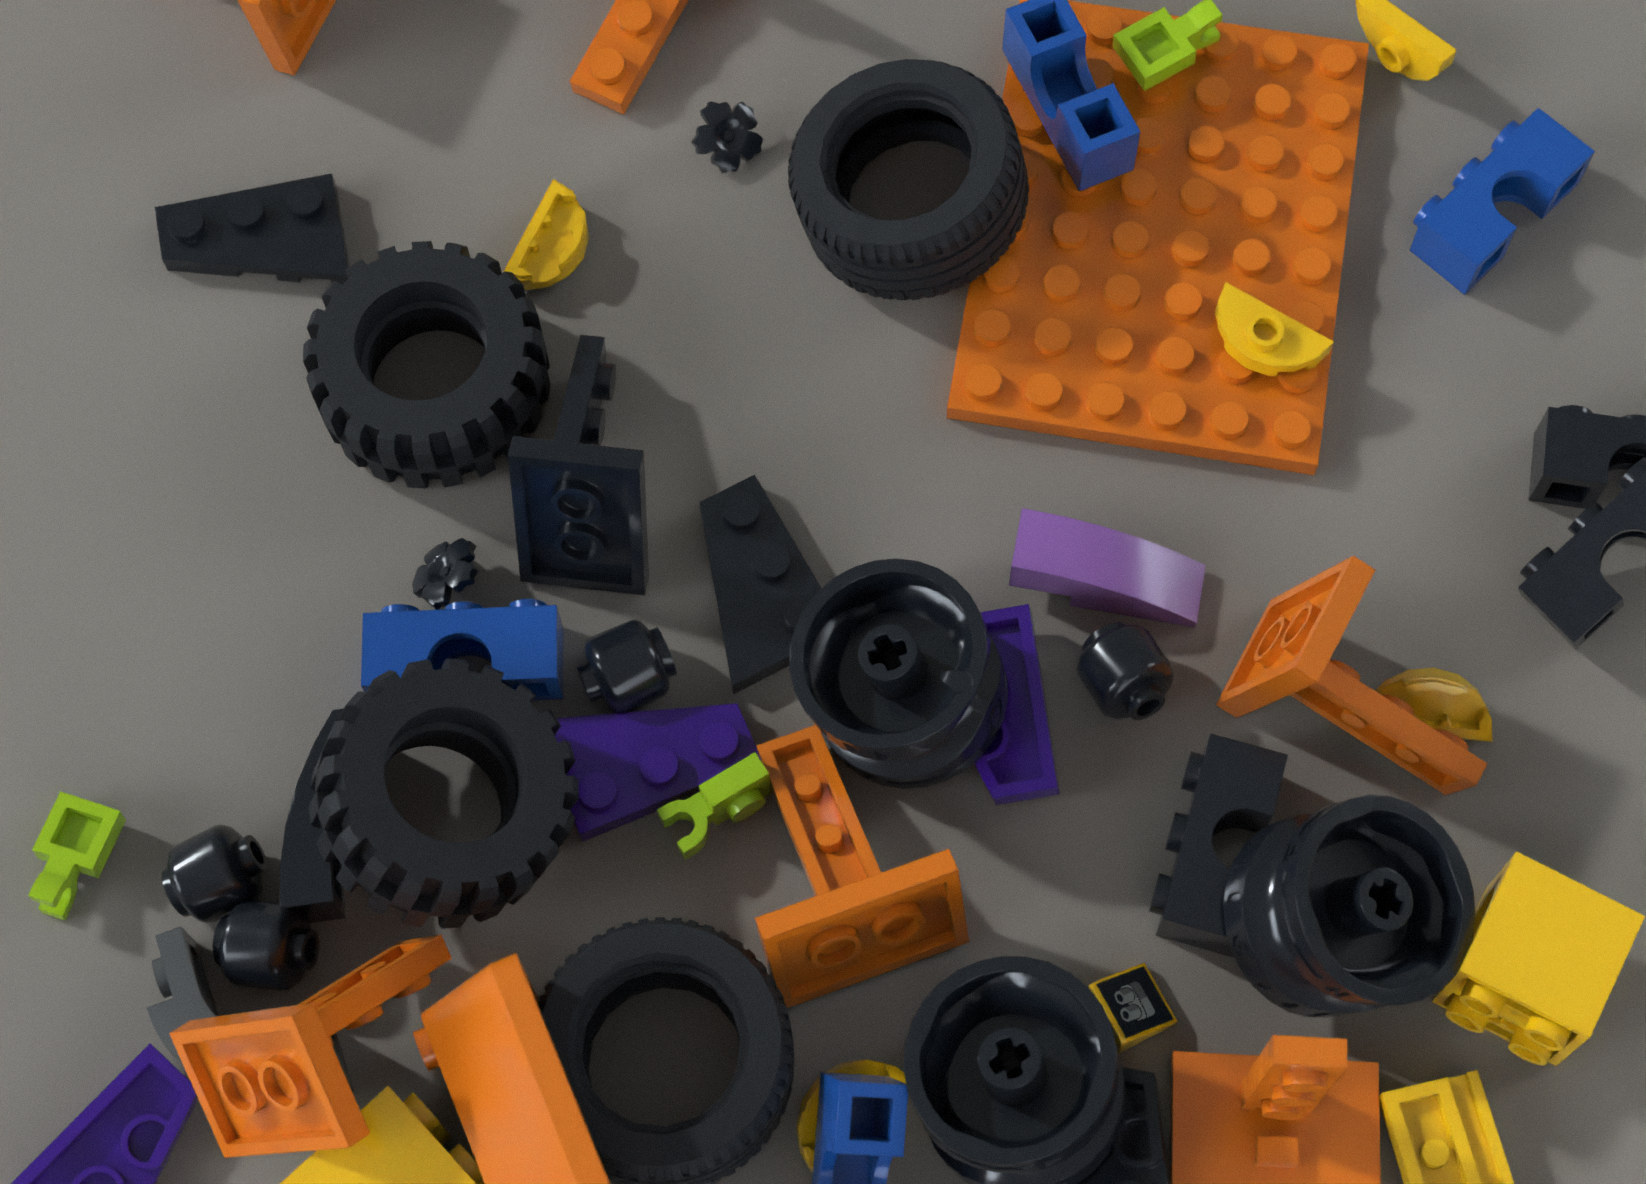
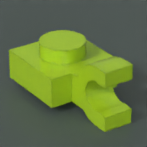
(1164, 46)
(730, 794)
(72, 842)

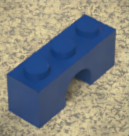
(1084, 123)
(1529, 166)
(515, 639)
(858, 1128)

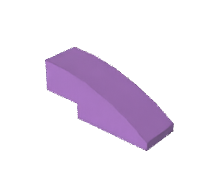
(1105, 569)

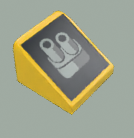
(1133, 1006)

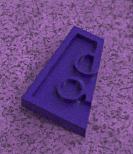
(1021, 757)
(648, 759)
(123, 1131)

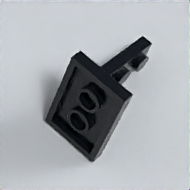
(579, 501)

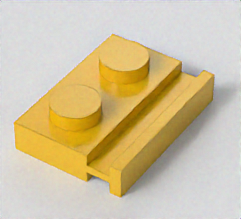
(1445, 1133)

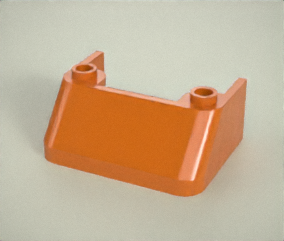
(508, 1081)

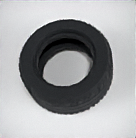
(885, 110)
(716, 968)

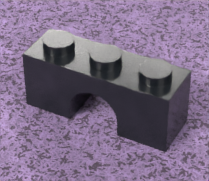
(1578, 450)
(1569, 583)
(1231, 788)

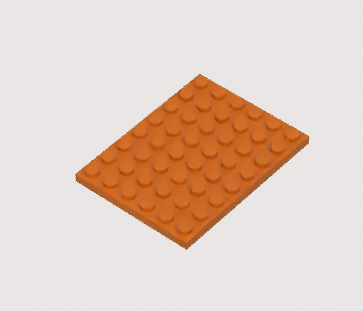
(1113, 290)

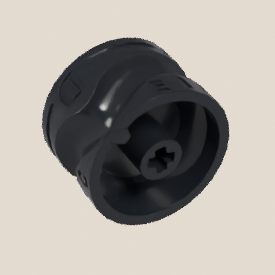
(899, 673)
(1350, 908)
(1015, 1073)

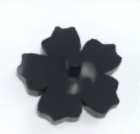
(727, 135)
(446, 569)

